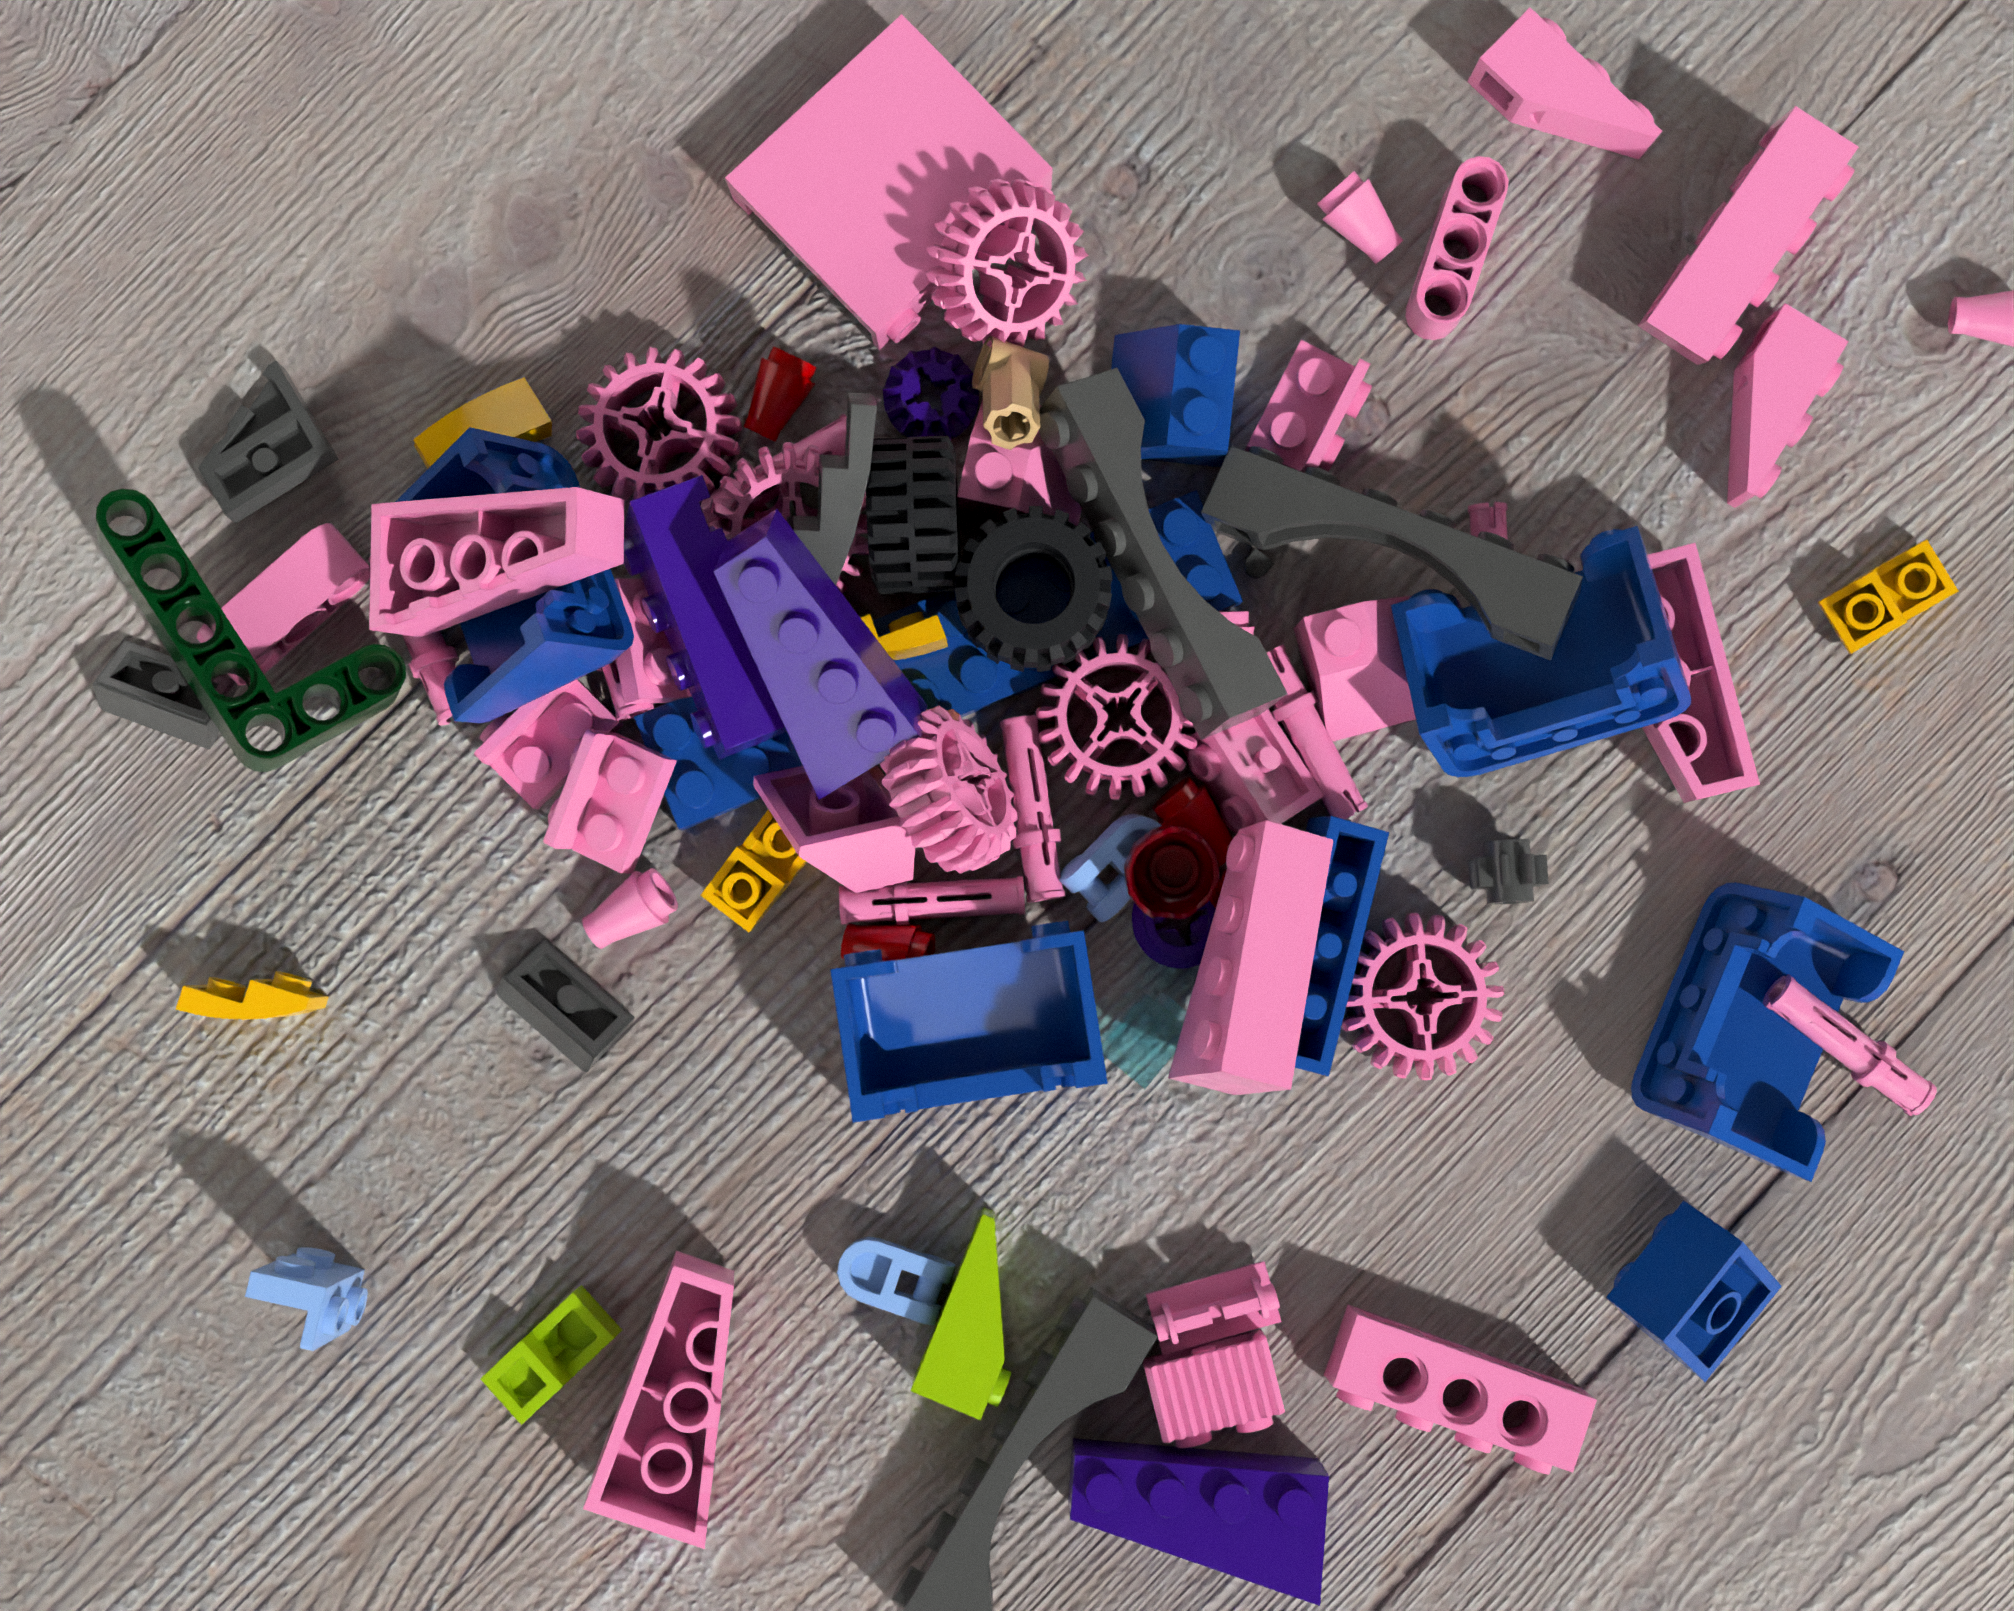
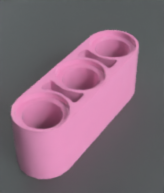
(1469, 224)
(294, 596)

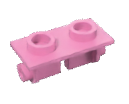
(1213, 1307)

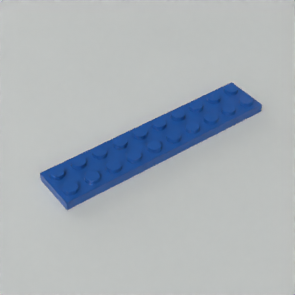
(950, 677)

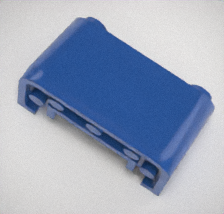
(542, 639)
(1500, 706)
(968, 1023)
(1727, 1060)

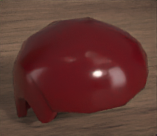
(1171, 872)

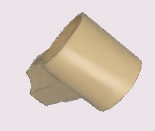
(1011, 391)

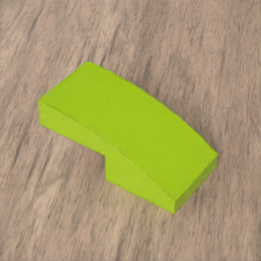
(551, 1354)

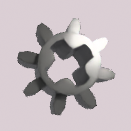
(1508, 871)

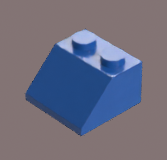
(1182, 388)
(1694, 1289)

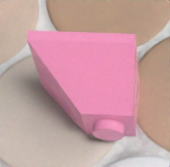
(1009, 479)
(1356, 668)
(845, 833)

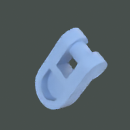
(1109, 848)
(872, 1269)

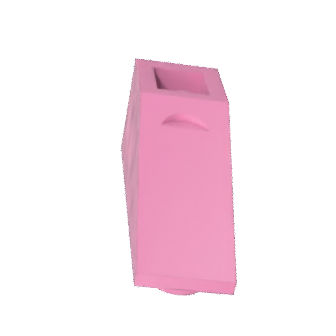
(1553, 89)
(1771, 392)

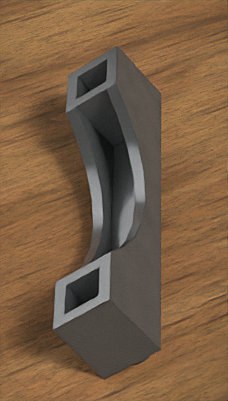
(1272, 505)
(1209, 660)
(1089, 1363)

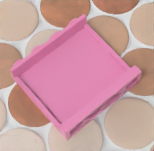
(873, 170)

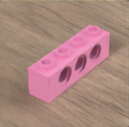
(1556, 1409)

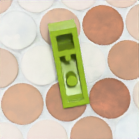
(967, 1343)

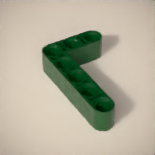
(226, 652)

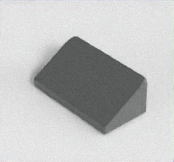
(155, 694)
(564, 1005)

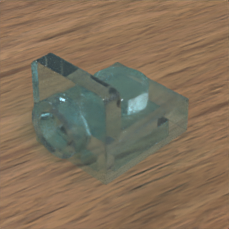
(1145, 1037)

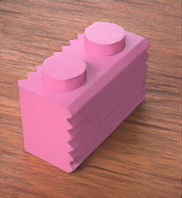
(1214, 1389)

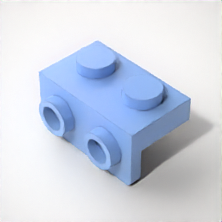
(314, 1284)

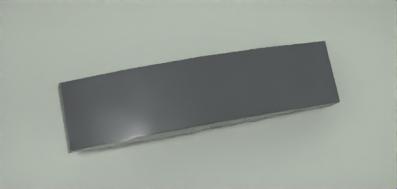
(841, 490)

